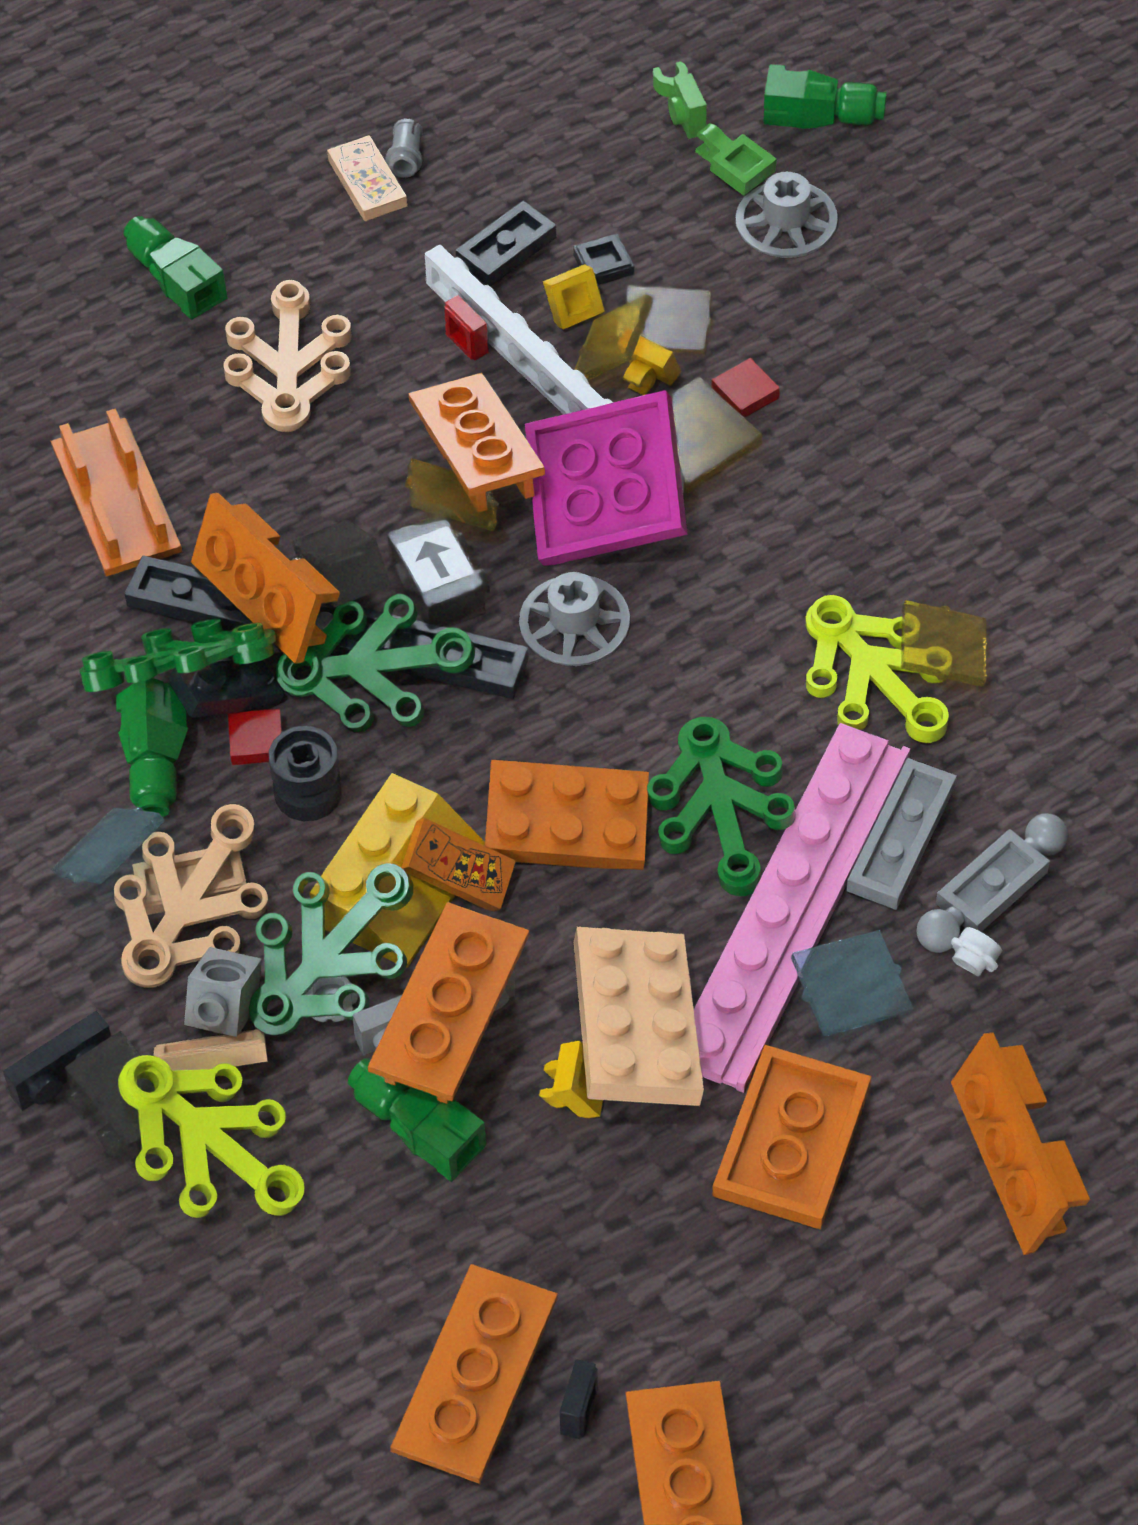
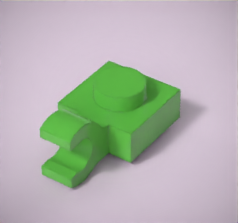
(685, 101)
(736, 162)

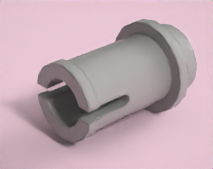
(404, 155)

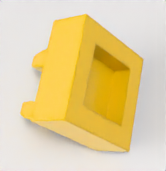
(573, 296)
(650, 363)
(570, 1082)

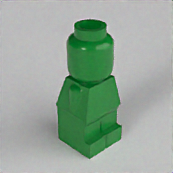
(814, 100)
(178, 266)
(151, 740)
(435, 1131)

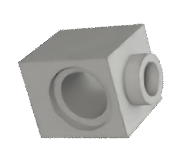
(221, 991)

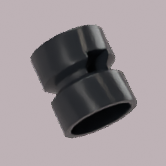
(305, 773)

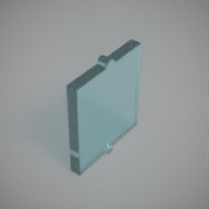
(107, 845)
(851, 983)

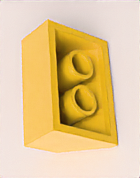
(380, 839)

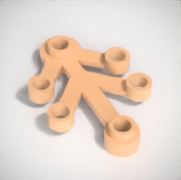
(288, 361)
(185, 905)

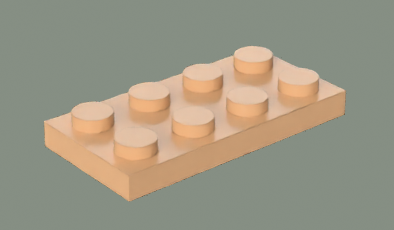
(637, 1017)

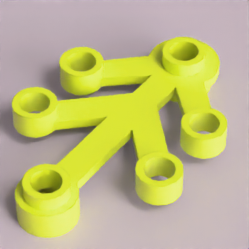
(868, 663)
(202, 1130)

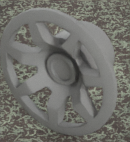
(787, 209)
(574, 612)

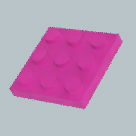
(607, 479)

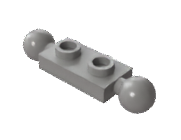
(992, 882)

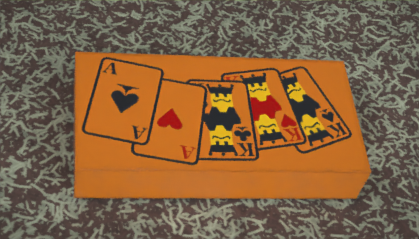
(458, 865)

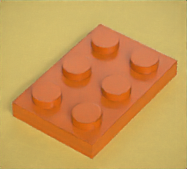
(567, 815)
(792, 1136)

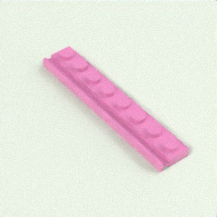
(793, 903)

